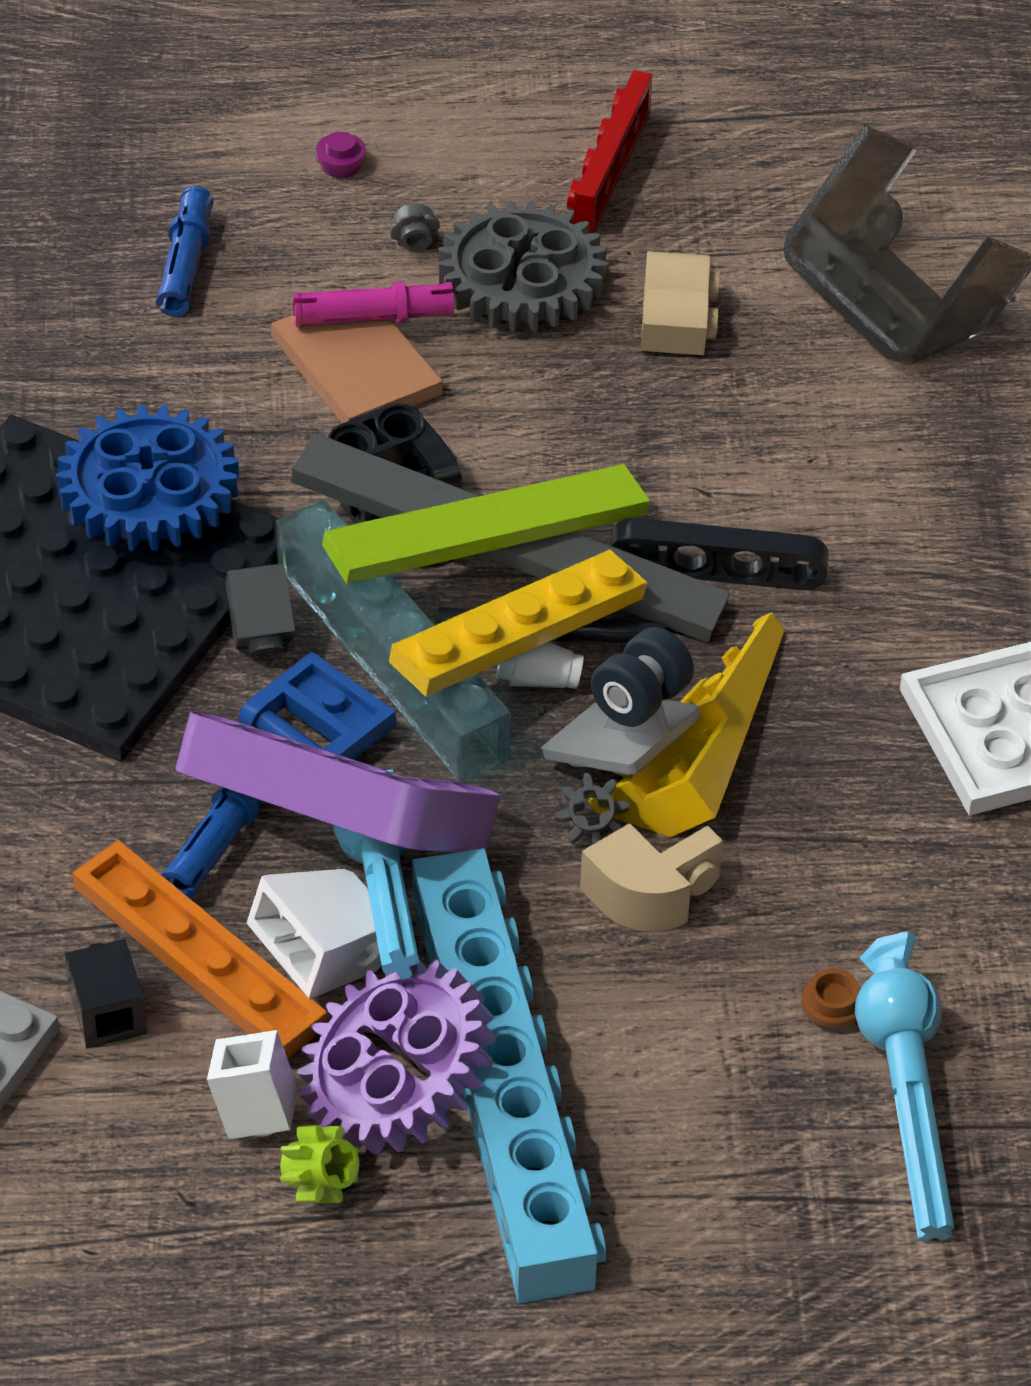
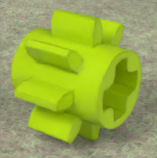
(319, 1164)

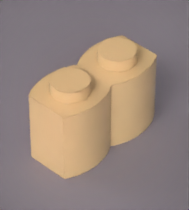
(677, 303)

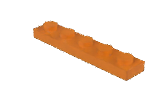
(197, 947)

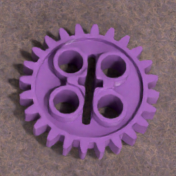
(426, 1019)

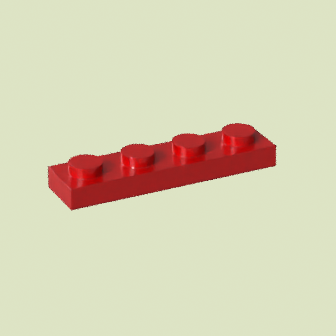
(614, 147)

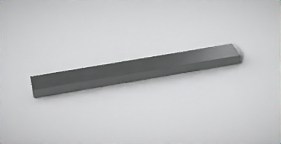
(392, 489)

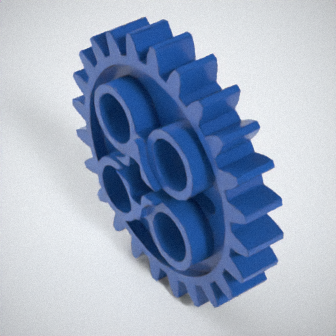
(147, 477)

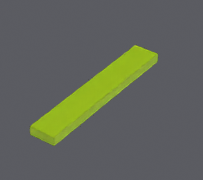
(484, 523)

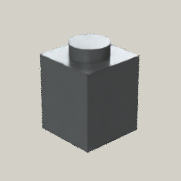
(260, 608)

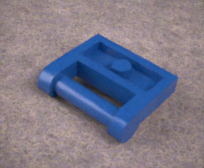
(325, 702)

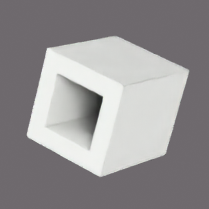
(252, 1085)

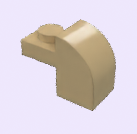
(648, 887)

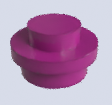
(340, 154)

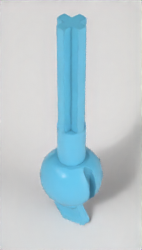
(387, 898)
(900, 1016)

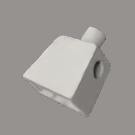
(317, 927)

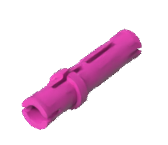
(373, 304)

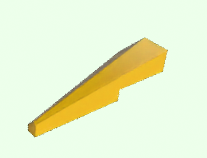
(692, 774)

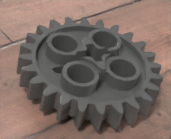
(552, 279)

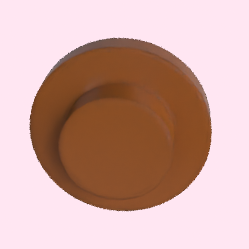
(831, 998)

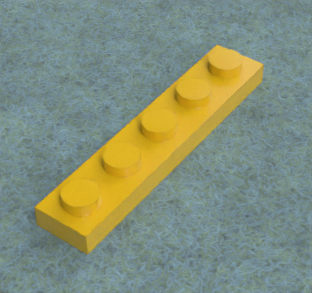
(516, 622)

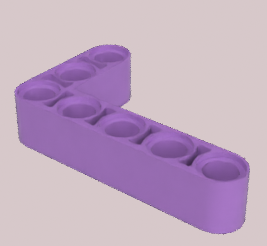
(337, 788)

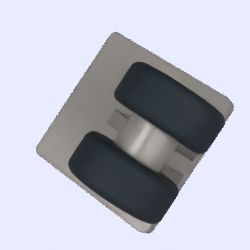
(632, 707)

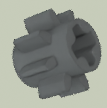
(578, 804)

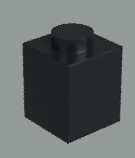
(105, 993)

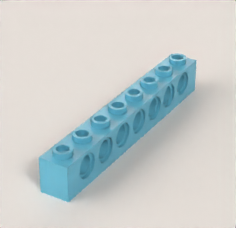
(466, 930)

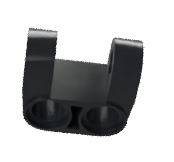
(402, 437)

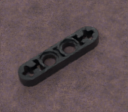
(720, 546)

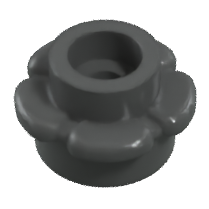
(415, 227)

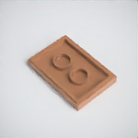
(358, 365)

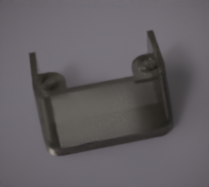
(845, 257)

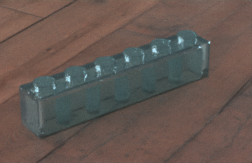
(459, 723)

